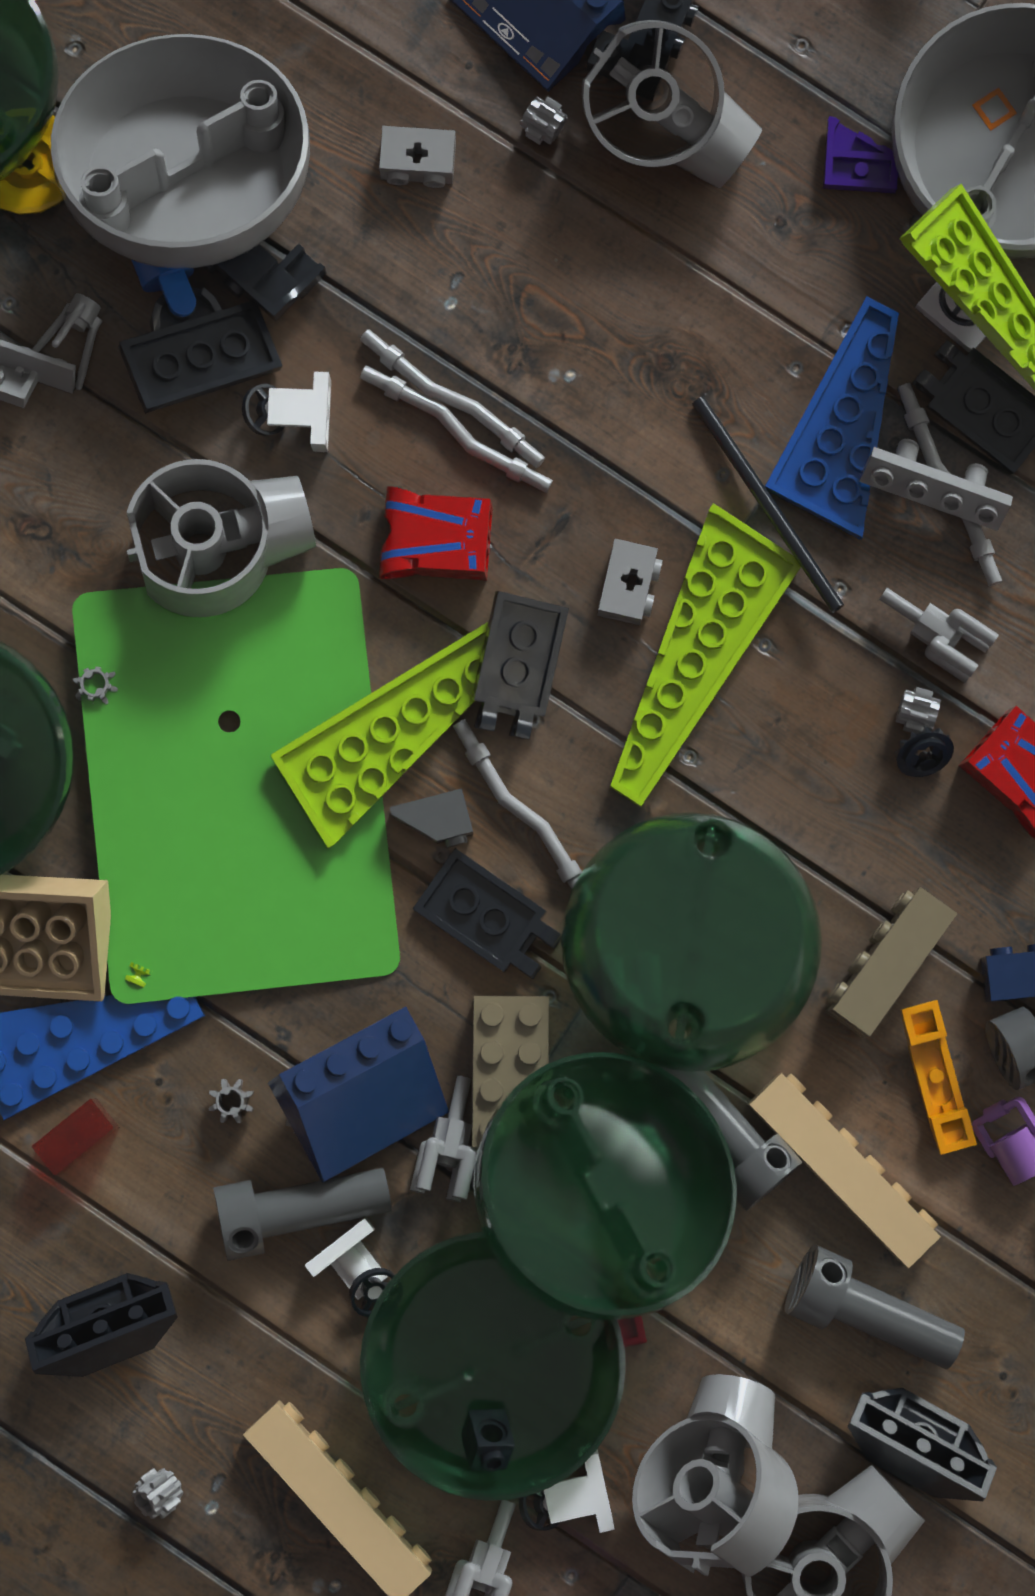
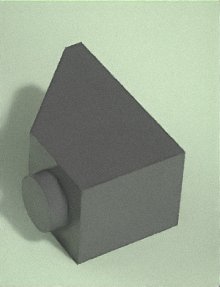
(437, 817)

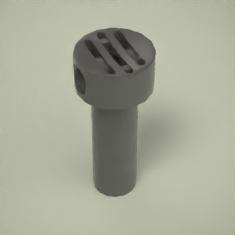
(1013, 1046)
(757, 1163)
(250, 1217)
(826, 1291)

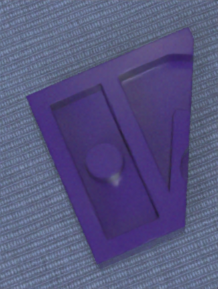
(857, 162)

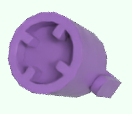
(1015, 1149)

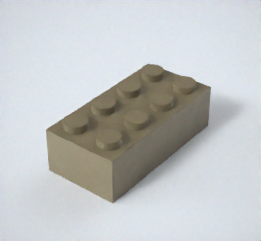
(891, 961)
(507, 1047)

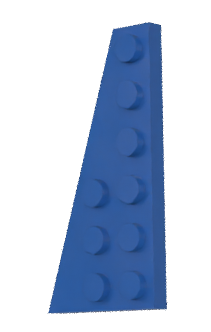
(841, 426)
(69, 1041)

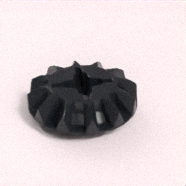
(926, 762)

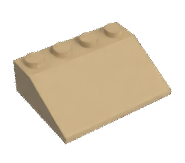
(54, 937)

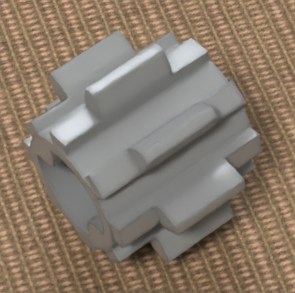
(543, 120)
(100, 693)
(918, 710)
(227, 1090)
(157, 1493)

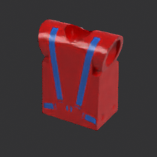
(436, 536)
(1006, 765)

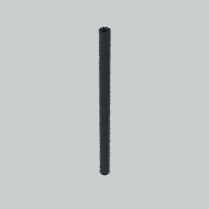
(768, 504)

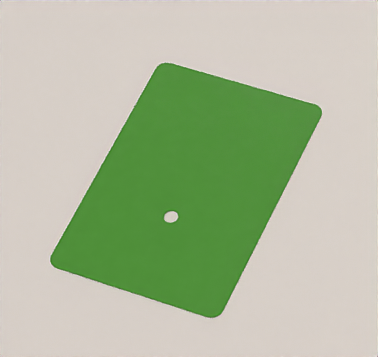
(194, 824)

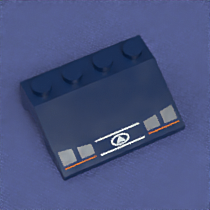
(543, 34)

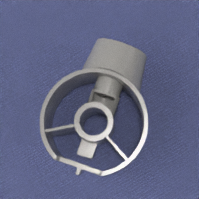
(714, 139)
(273, 516)
(694, 1484)
(872, 1515)

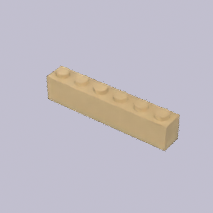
(844, 1170)
(337, 1501)

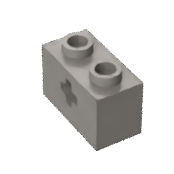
(399, 151)
(626, 560)

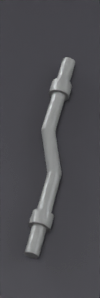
(396, 389)
(917, 421)
(510, 438)
(479, 756)

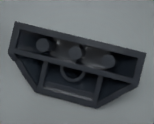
(101, 1326)
(922, 1445)

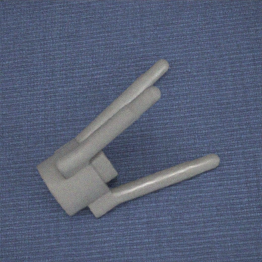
(78, 314)

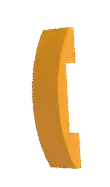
(937, 1077)

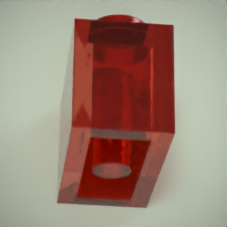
(75, 1136)

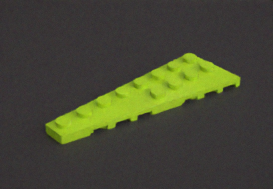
(978, 275)
(718, 612)
(368, 746)

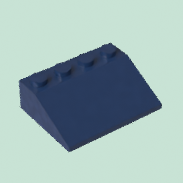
(361, 1094)

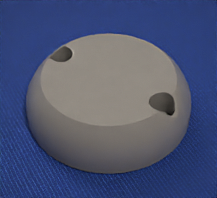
(944, 139)
(181, 150)

